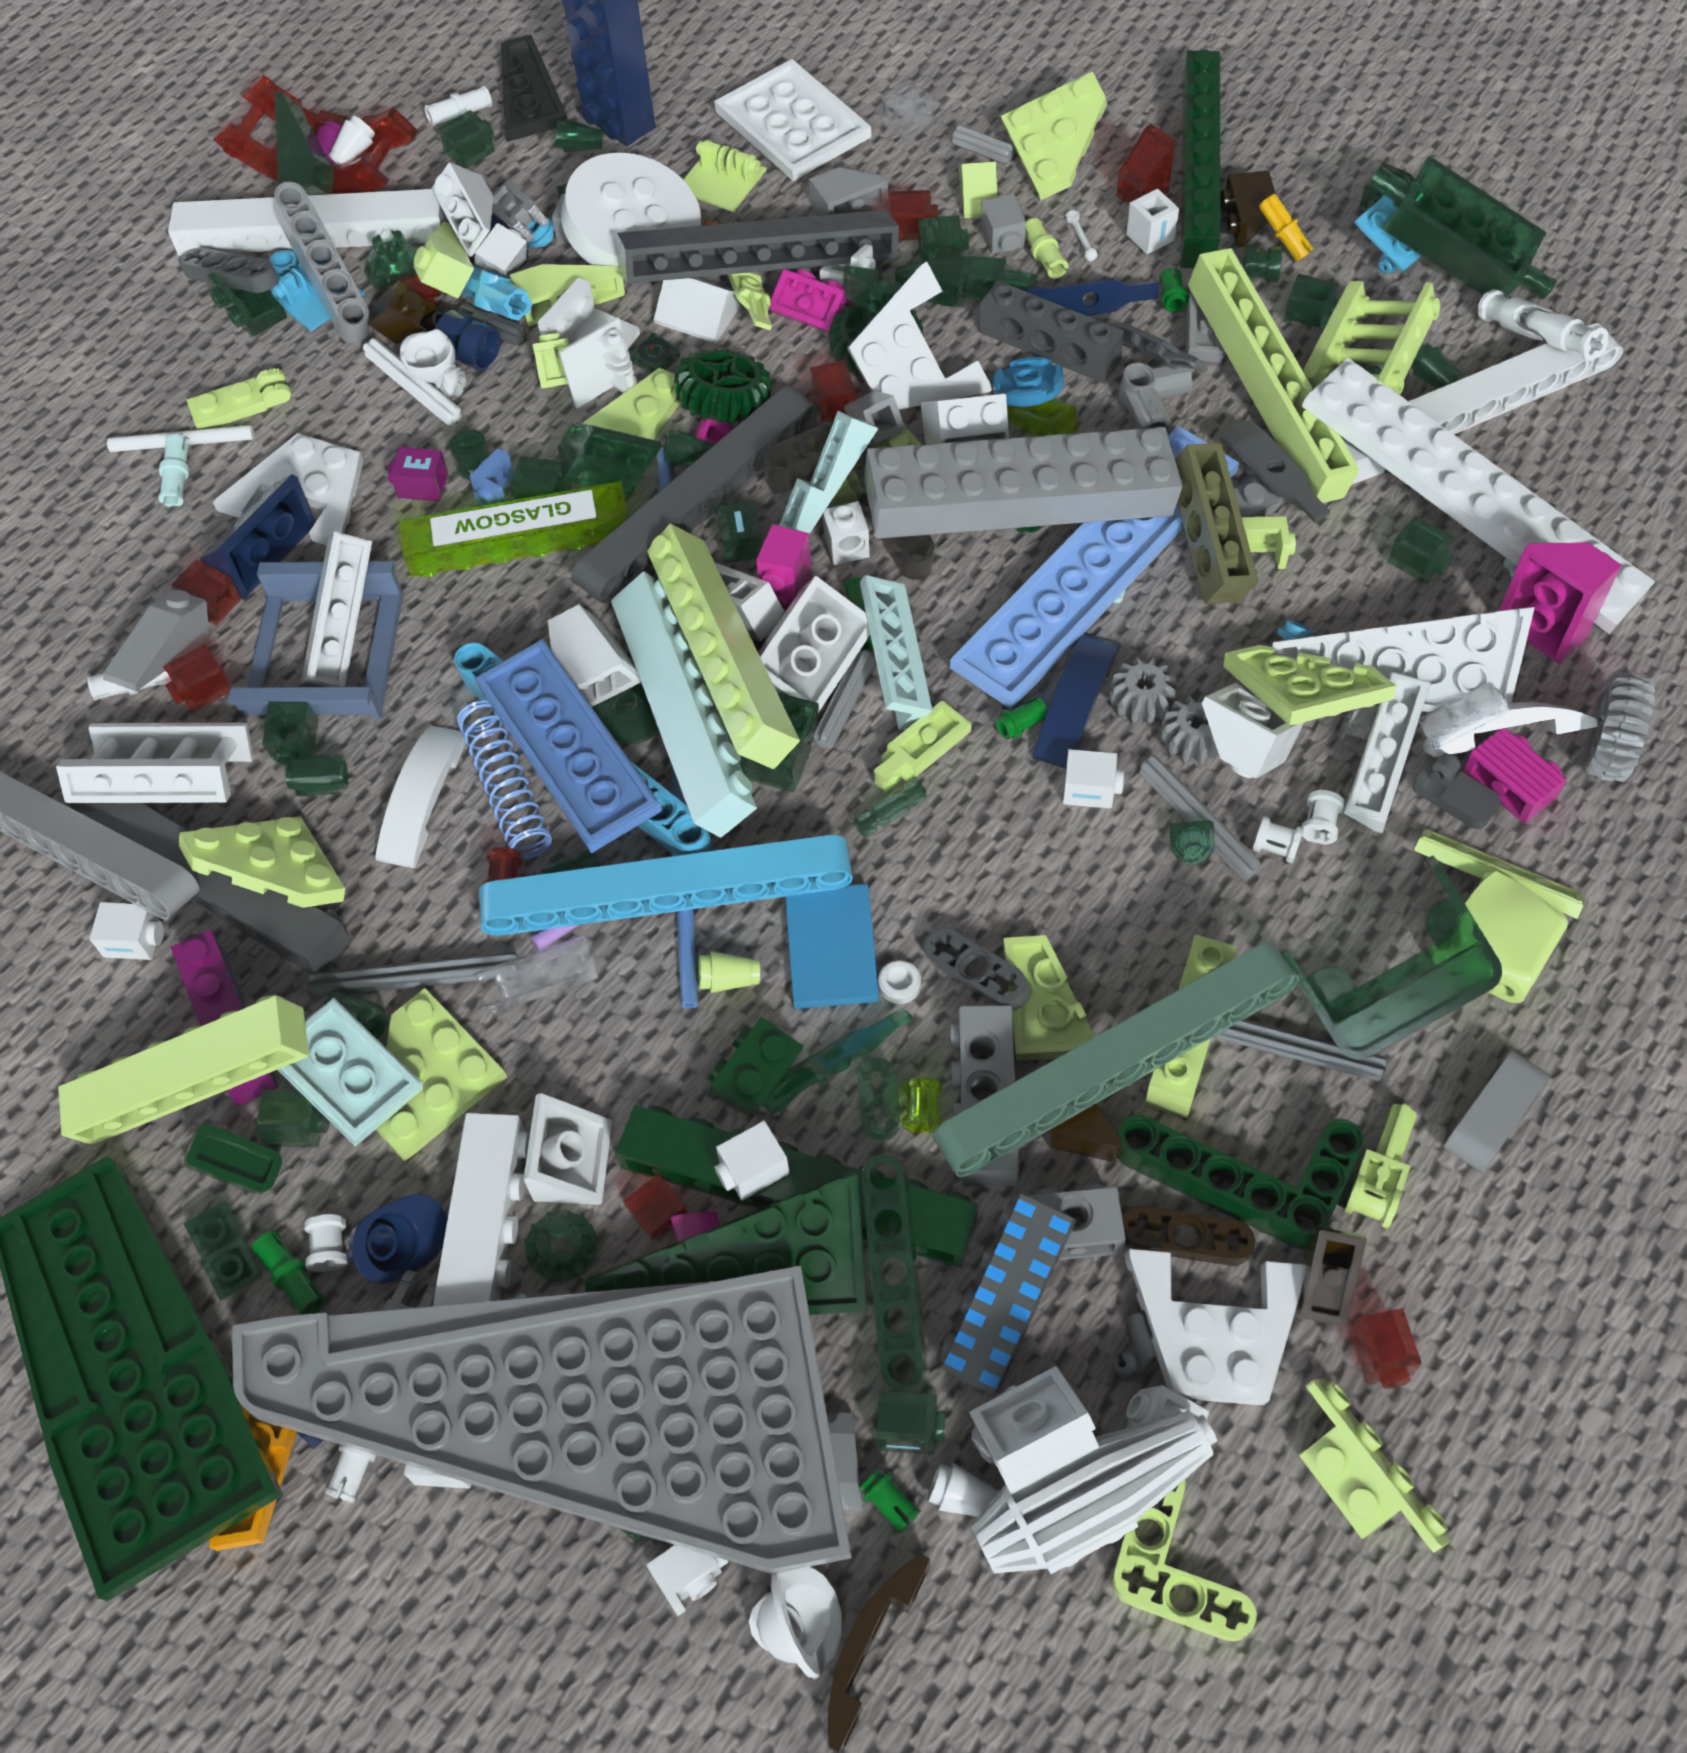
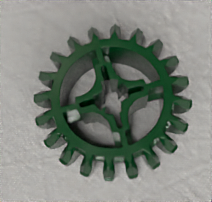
(721, 385)

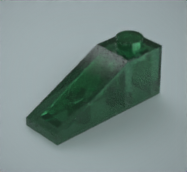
(299, 151)

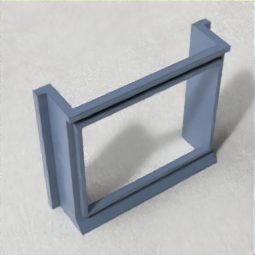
(300, 583)

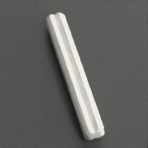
(422, 391)

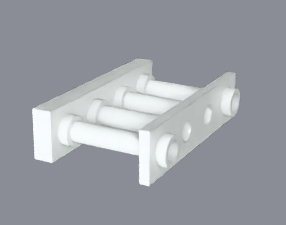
(156, 763)

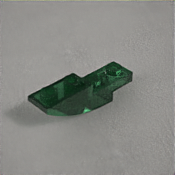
(967, 277)

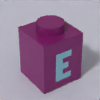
(418, 474)

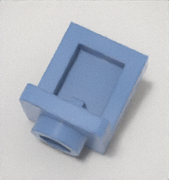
(491, 478)

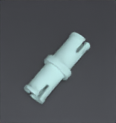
(174, 470)

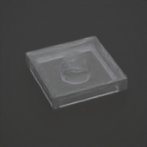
(1463, 715)

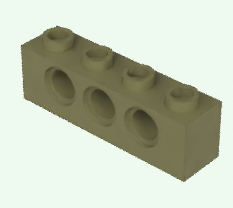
(1214, 525)

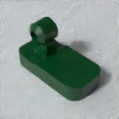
(233, 1159)

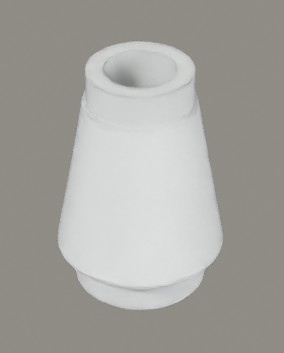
(352, 141)
(959, 1491)

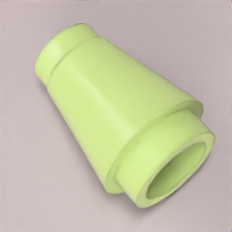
(727, 972)

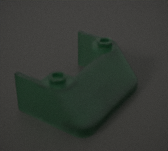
(1413, 992)

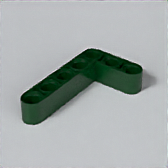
(1244, 1179)

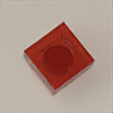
(654, 1206)

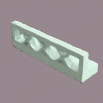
(896, 650)

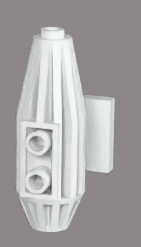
(1067, 1486)

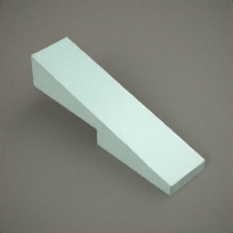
(841, 451)

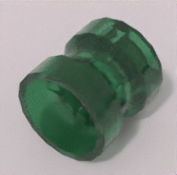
(1262, 263)
(468, 450)

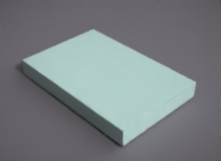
(350, 1074)

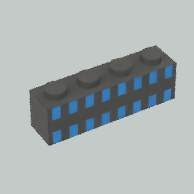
(1008, 1293)

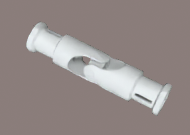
(1537, 321)

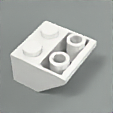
(965, 419)

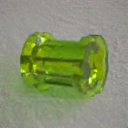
(921, 1105)

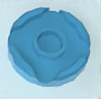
(1029, 381)

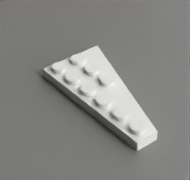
(1448, 652)

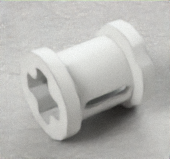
(1322, 817)
(1278, 839)
(325, 1243)

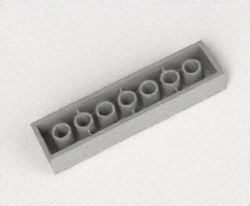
(1021, 482)

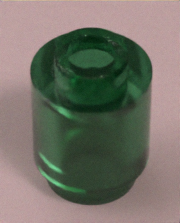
(317, 775)

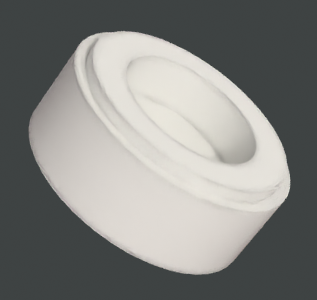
(899, 982)

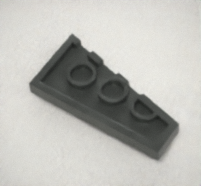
(529, 94)

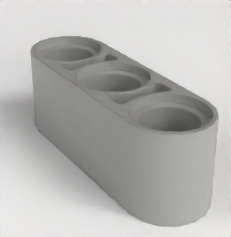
(1497, 1111)

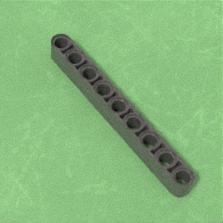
(693, 493)

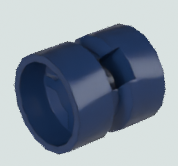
(474, 341)

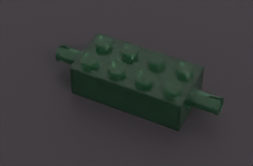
(1463, 229)

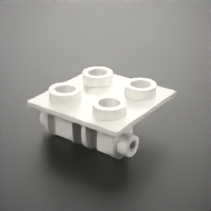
(598, 363)

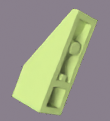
(443, 262)
(549, 282)

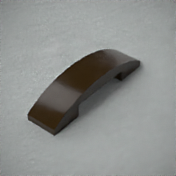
(897, 1591)

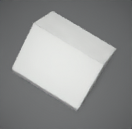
(696, 307)
(566, 1153)

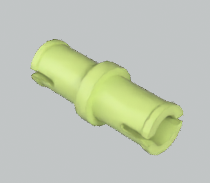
(1045, 248)

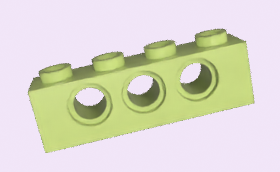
(1176, 1081)

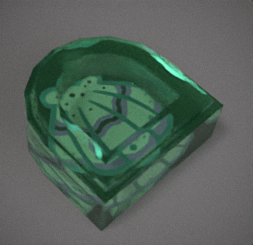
(1192, 841)

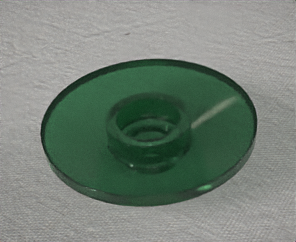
(628, 724)

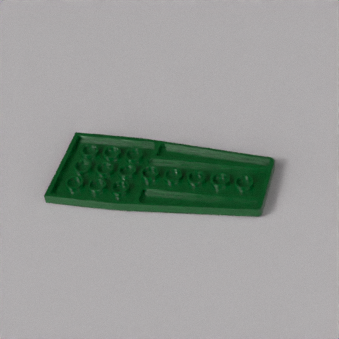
(126, 1381)

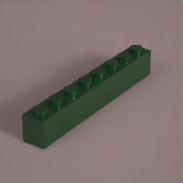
(1200, 156)
(687, 1153)

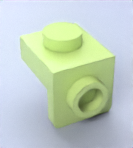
(549, 361)
(1270, 535)

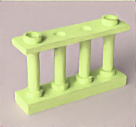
(1346, 327)

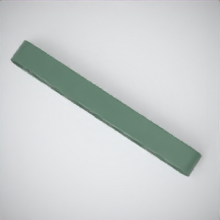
(1114, 1059)

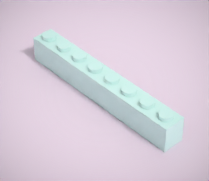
(683, 708)

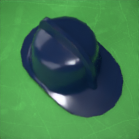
(397, 1238)

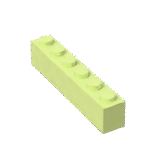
(183, 1070)

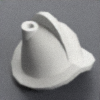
(799, 1620)

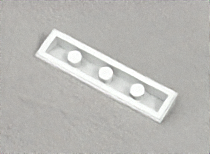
(336, 611)
(1386, 752)

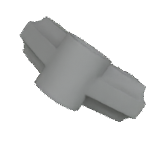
(1144, 388)

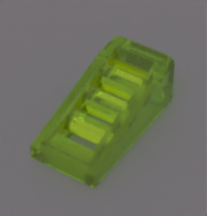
(1061, 418)

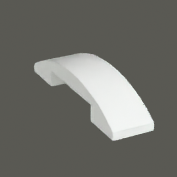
(1553, 717)
(415, 795)

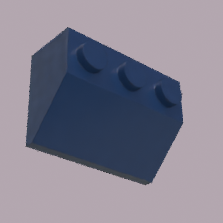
(262, 534)

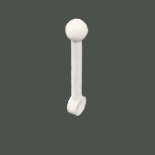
(1073, 217)

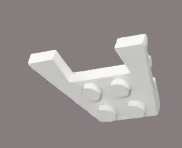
(897, 358)
(326, 475)
(1217, 1348)

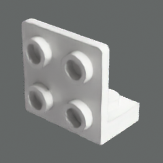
(576, 316)

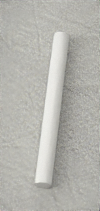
(195, 437)

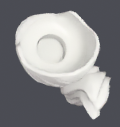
(432, 359)

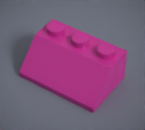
(1566, 588)

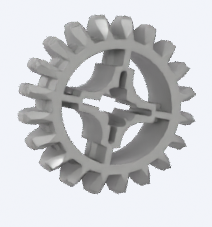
(1623, 725)

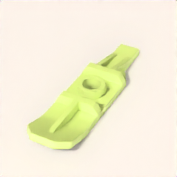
(752, 295)

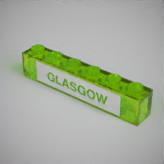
(511, 529)

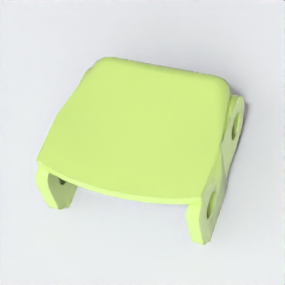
(1518, 928)

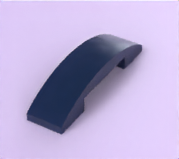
(1075, 699)

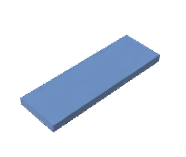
(568, 746)

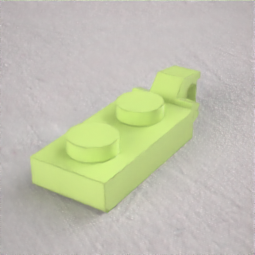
(921, 745)

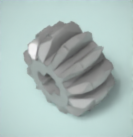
(1143, 690)
(1188, 731)

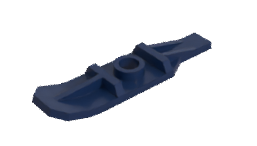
(1108, 295)

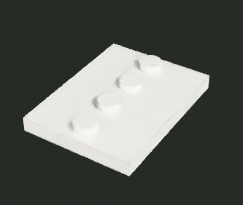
(792, 119)

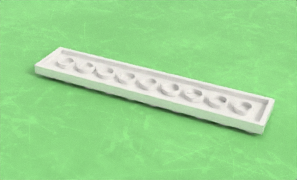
(1457, 477)

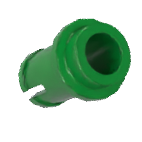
(1174, 294)
(1013, 722)
(887, 1497)

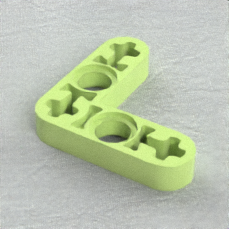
(1152, 1563)

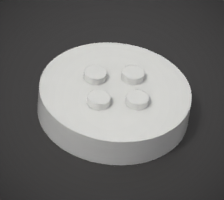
(622, 195)

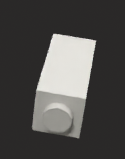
(591, 655)

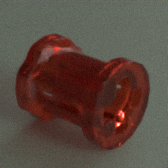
(503, 863)

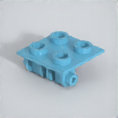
(1395, 252)
(300, 298)

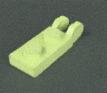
(239, 399)

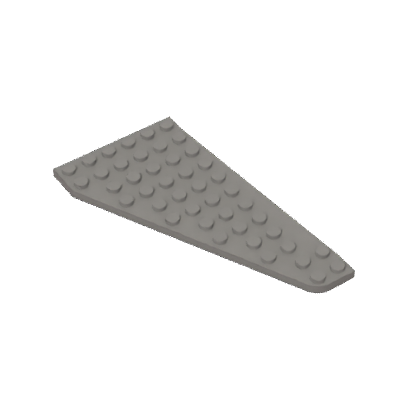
(625, 1406)

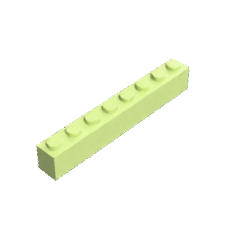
(1270, 373)
(722, 648)

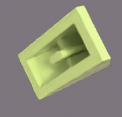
(977, 184)

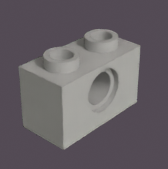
(1100, 1211)

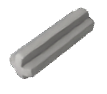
(983, 144)

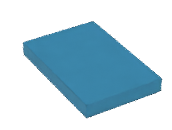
(832, 948)

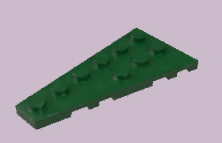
(808, 1230)

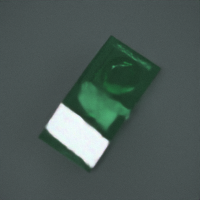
(866, 290)
(223, 1250)

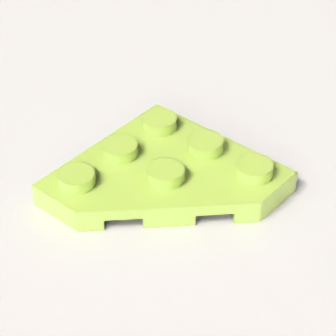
(1056, 132)
(1307, 685)
(266, 856)
(448, 1064)

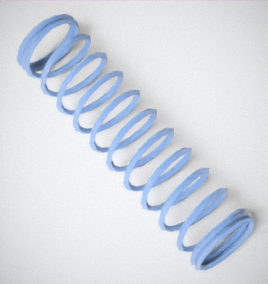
(516, 837)

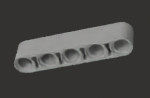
(317, 248)

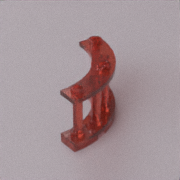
(352, 177)

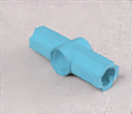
(497, 294)

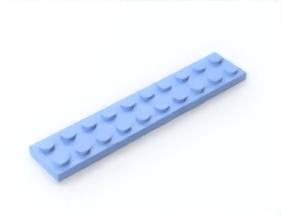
(1065, 598)

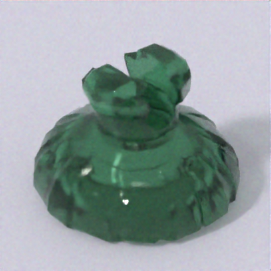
(389, 260)

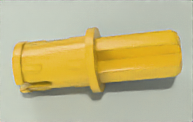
(1285, 227)

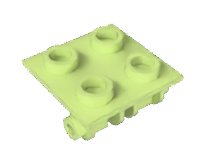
(723, 175)

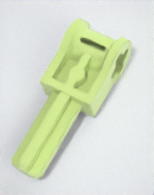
(1381, 1173)

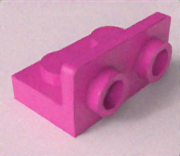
(808, 300)

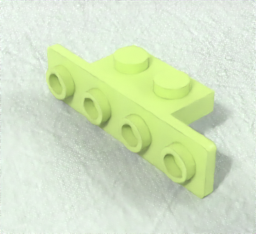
(1360, 1475)

